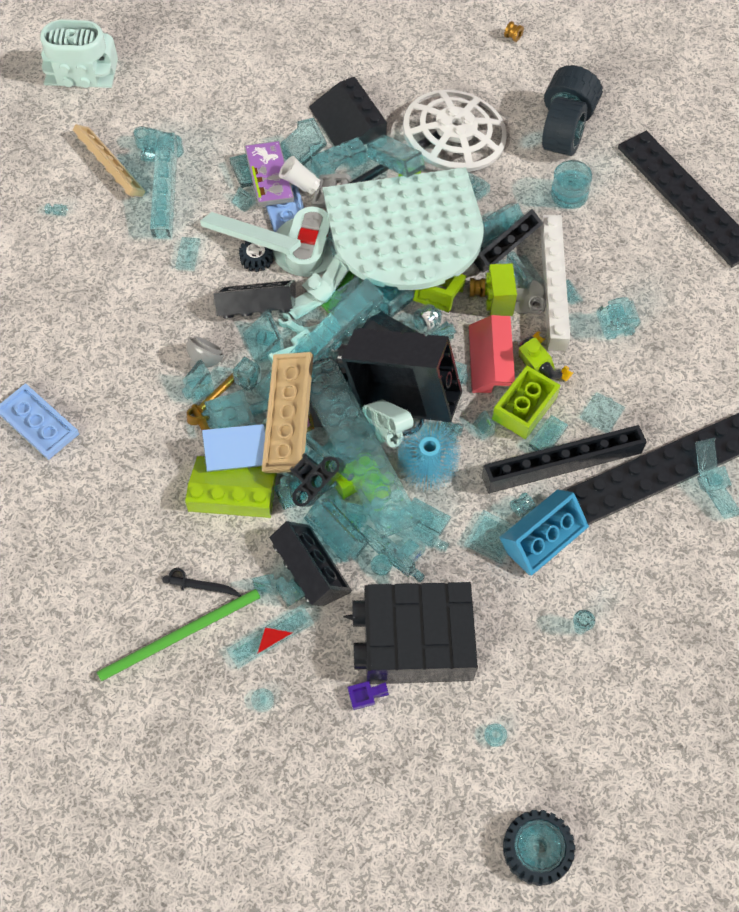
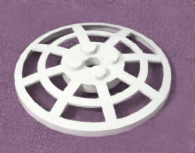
(458, 134)

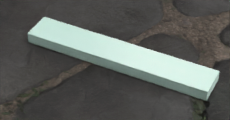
(250, 233)

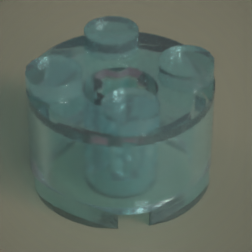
(618, 318)

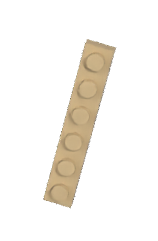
(111, 163)

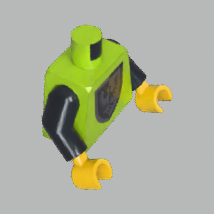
(537, 358)

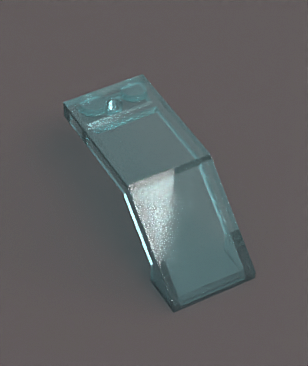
(301, 144)

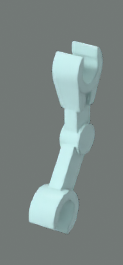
(292, 325)

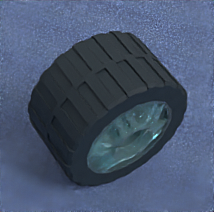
(576, 84)
(564, 126)

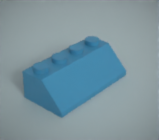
(545, 531)

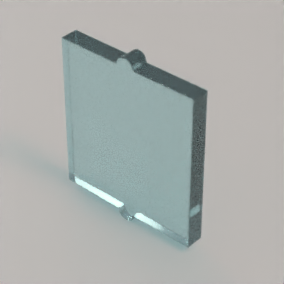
(602, 412)

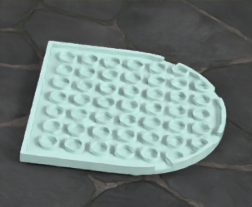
(405, 228)

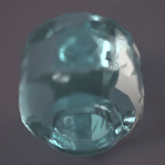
(427, 318)

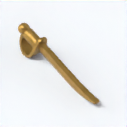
(198, 419)

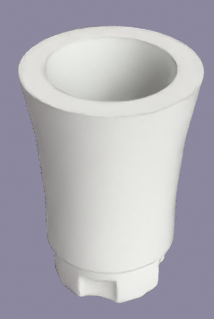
(299, 175)

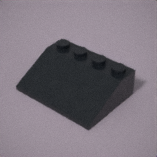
(348, 113)

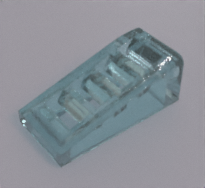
(484, 187)

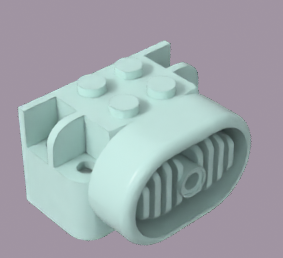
(77, 54)

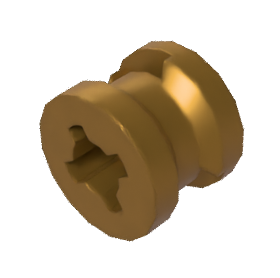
(513, 31)
(477, 287)

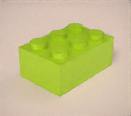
(526, 402)

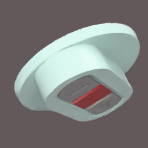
(314, 255)

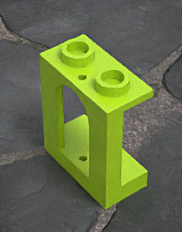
(439, 297)

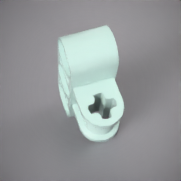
(388, 421)

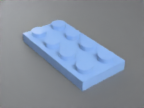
(37, 421)

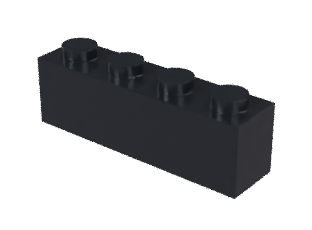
(508, 240)

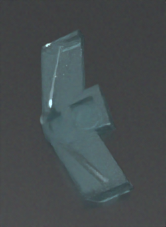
(715, 479)

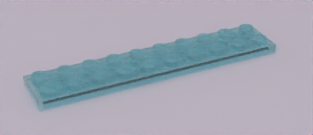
(360, 450)

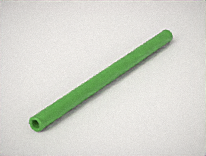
(178, 635)

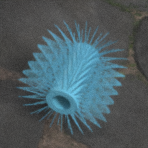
(428, 456)

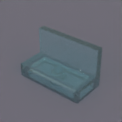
(523, 270)

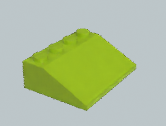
(230, 491)

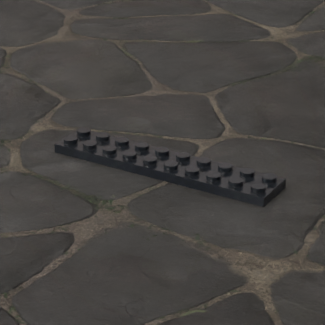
(684, 194)
(654, 471)

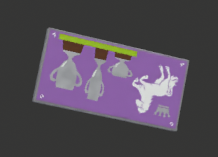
(264, 167)

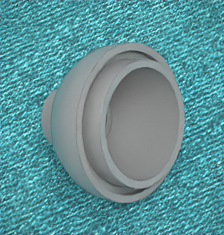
(200, 348)

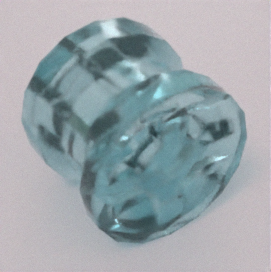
(522, 505)

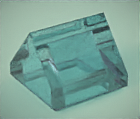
(243, 199)

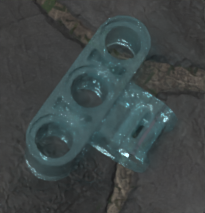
(146, 141)

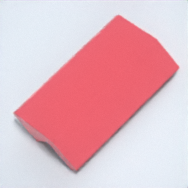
(491, 353)

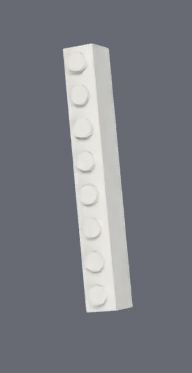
(555, 283)

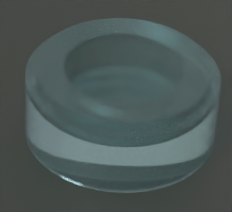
(262, 700)

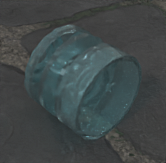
(571, 184)

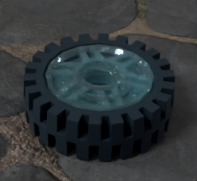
(525, 861)

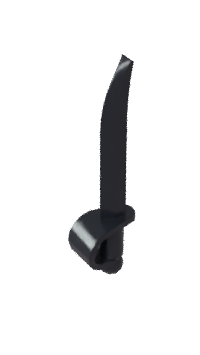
(197, 584)

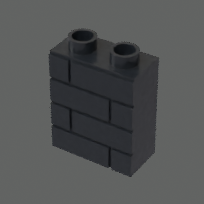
(403, 370)
(416, 633)

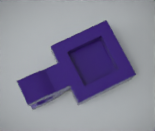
(363, 694)

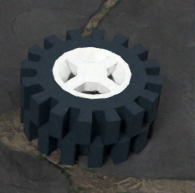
(263, 257)

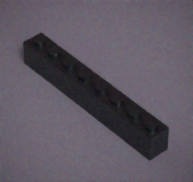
(563, 459)

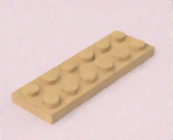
(287, 411)

